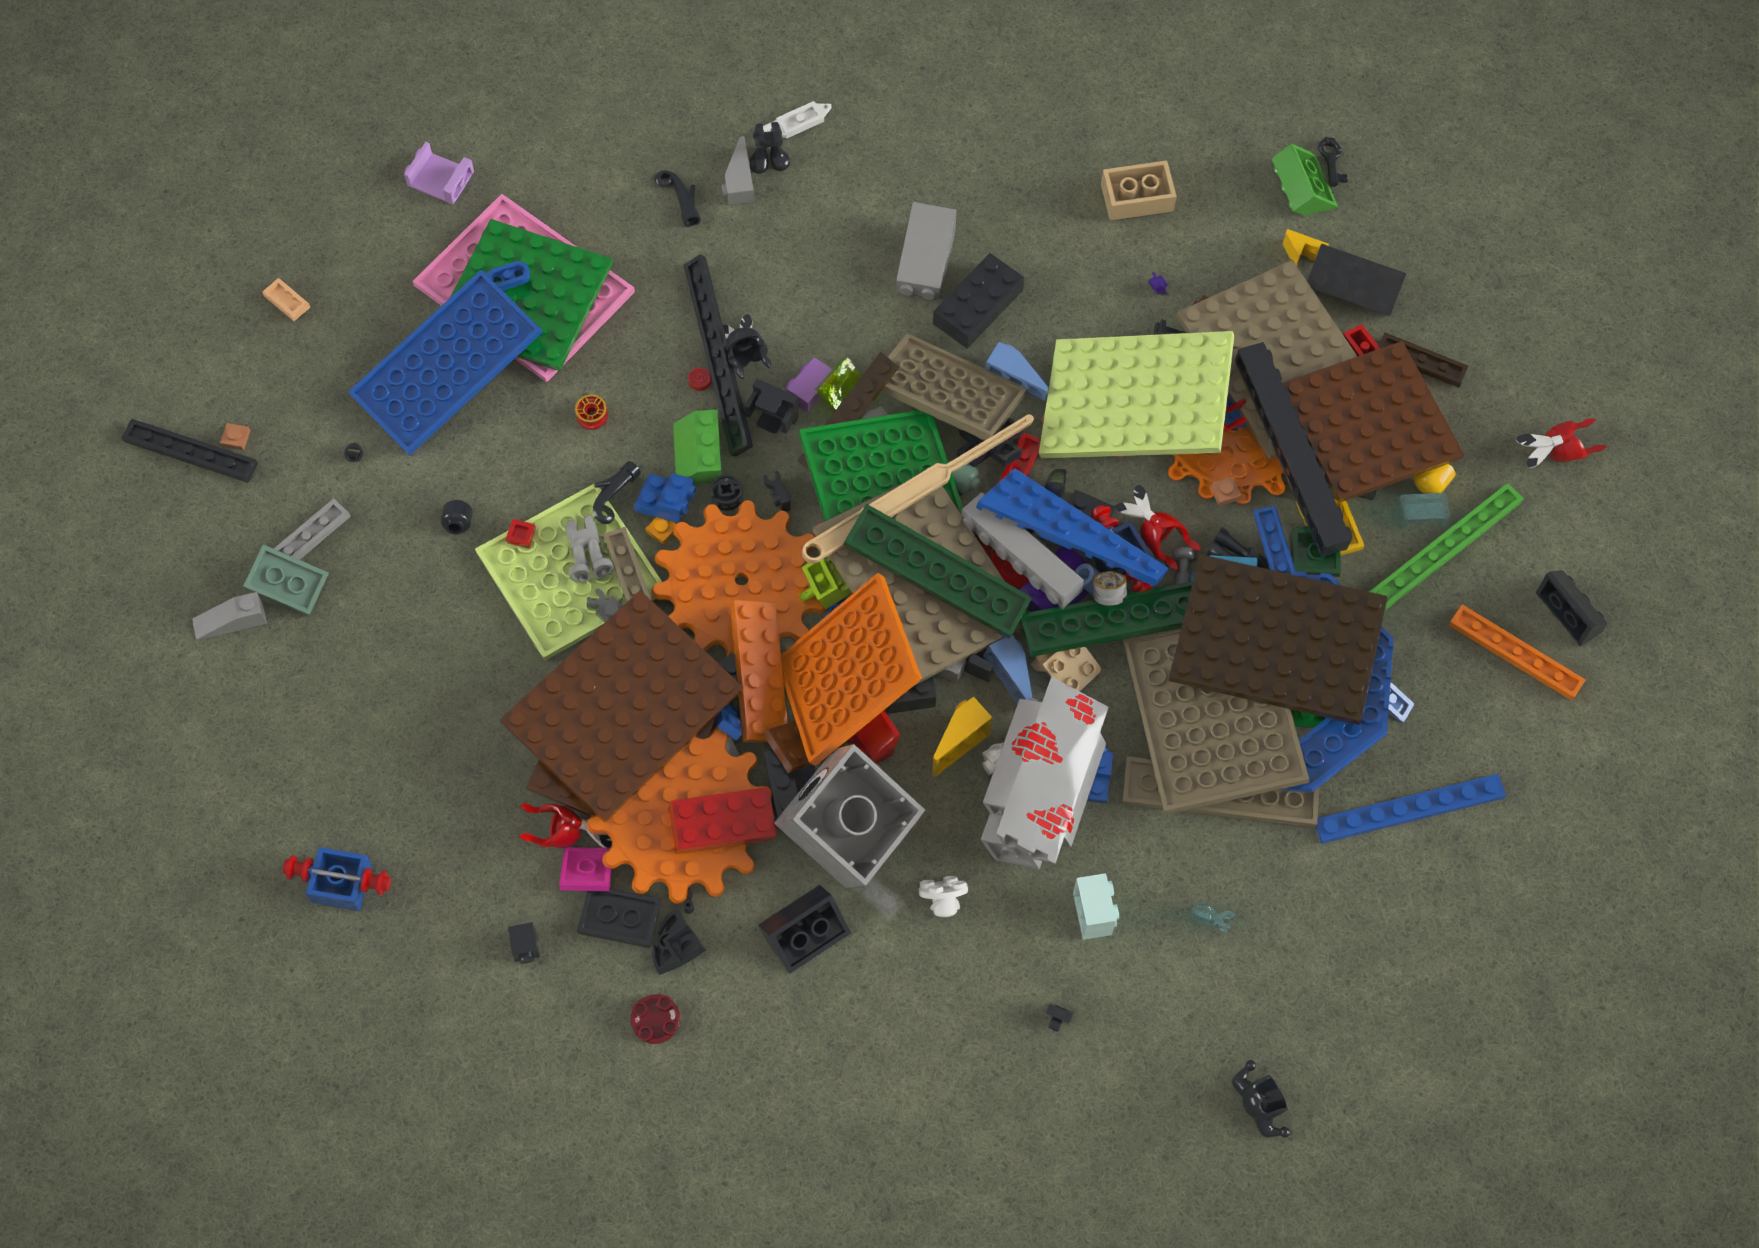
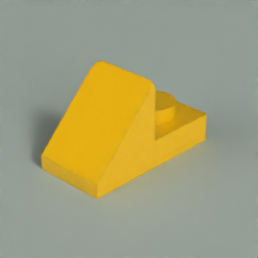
(1299, 244)

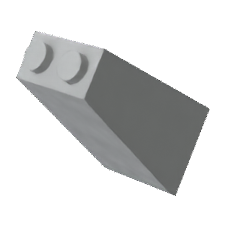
(926, 251)

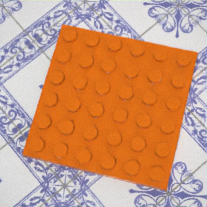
(848, 669)

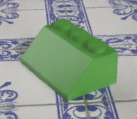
(1303, 181)
(698, 446)

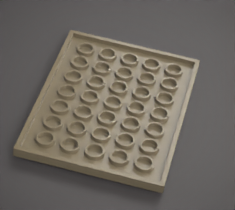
(1282, 314)
(933, 628)
(1208, 742)

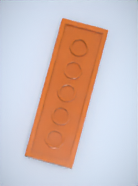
(758, 668)

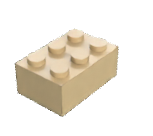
(1138, 190)

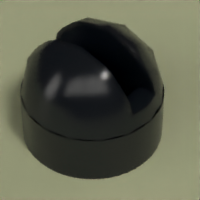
(351, 455)

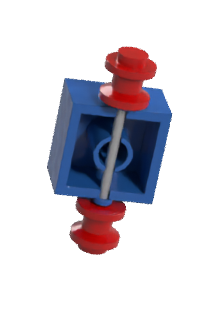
(337, 878)

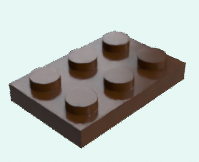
(788, 746)

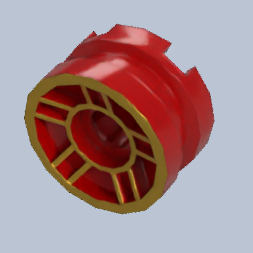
(587, 405)

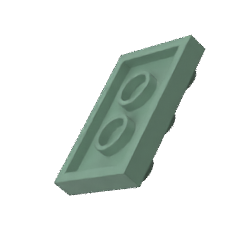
(286, 580)

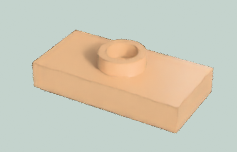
(286, 299)

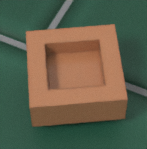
(235, 436)
(1225, 491)

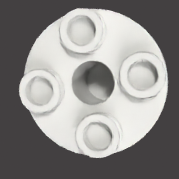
(943, 894)

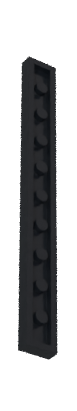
(714, 344)

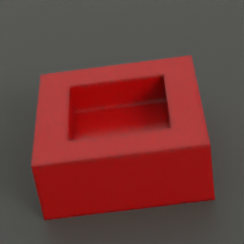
(520, 533)

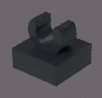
(1059, 1014)

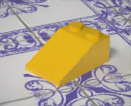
(965, 730)

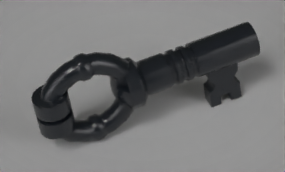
(1331, 158)

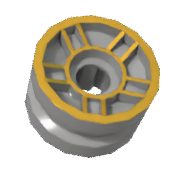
(1109, 588)

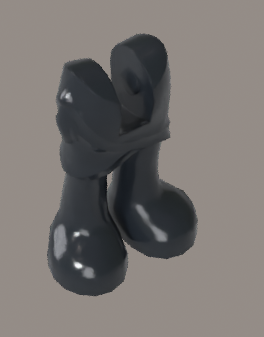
(778, 157)
(1224, 540)

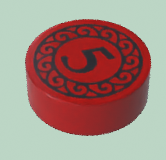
(699, 379)

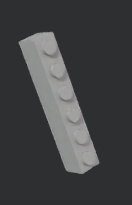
(1024, 553)

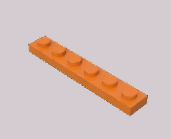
(1517, 652)

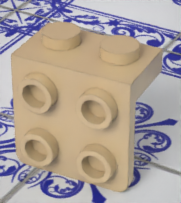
(1070, 667)

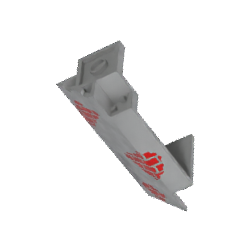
(1043, 776)

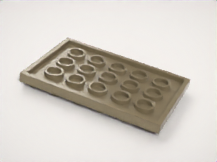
(952, 388)

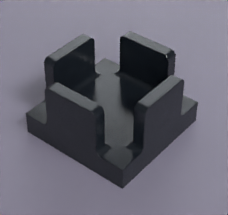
(778, 407)

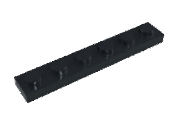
(189, 450)

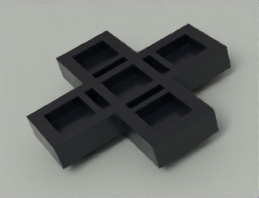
(1003, 453)

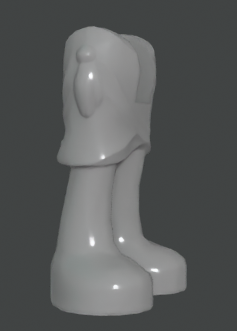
(579, 542)

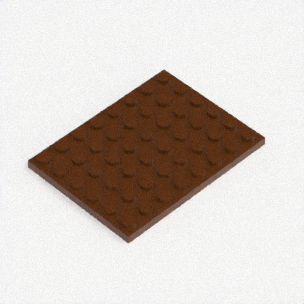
(621, 705)

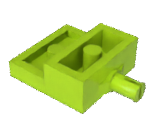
(824, 583)

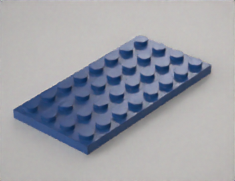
(445, 362)

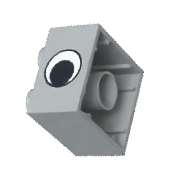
(849, 816)

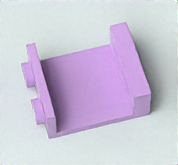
(438, 175)

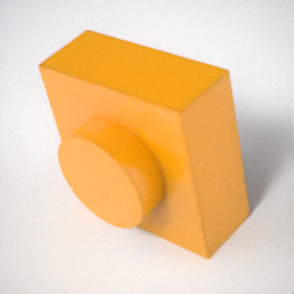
(660, 530)

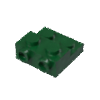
(1306, 555)

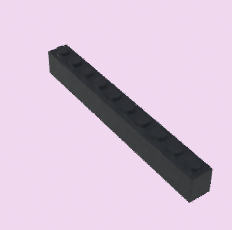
(1293, 449)

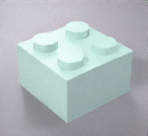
(1095, 906)

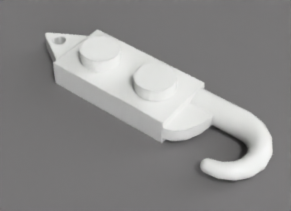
(800, 119)

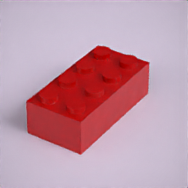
(722, 820)

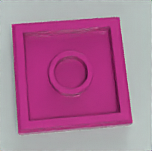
(584, 870)

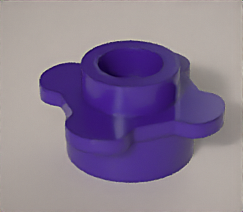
(1158, 284)

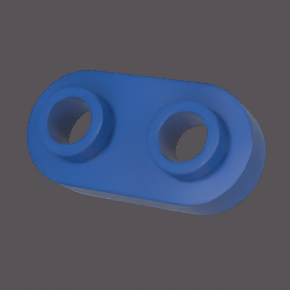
(507, 275)

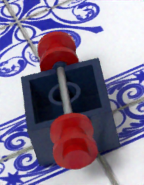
(1127, 532)

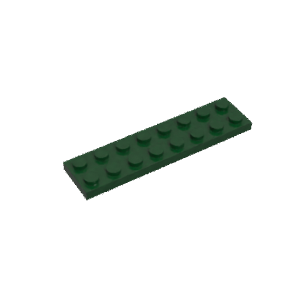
(937, 571)
(1096, 623)

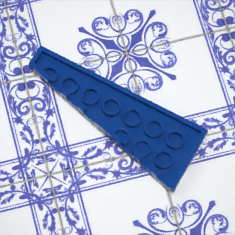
(1059, 522)

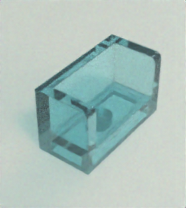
(1423, 508)

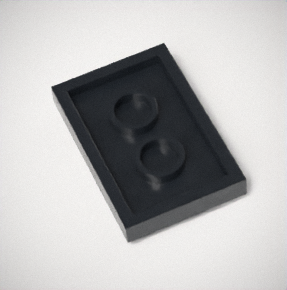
(620, 916)

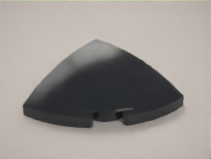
(676, 944)

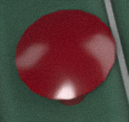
(655, 1018)

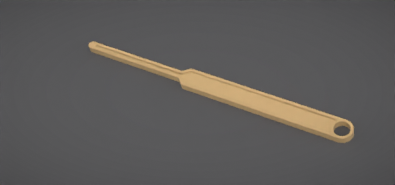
(909, 492)

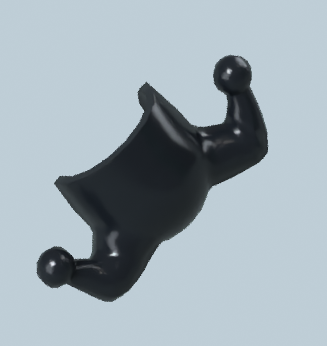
(1261, 1100)

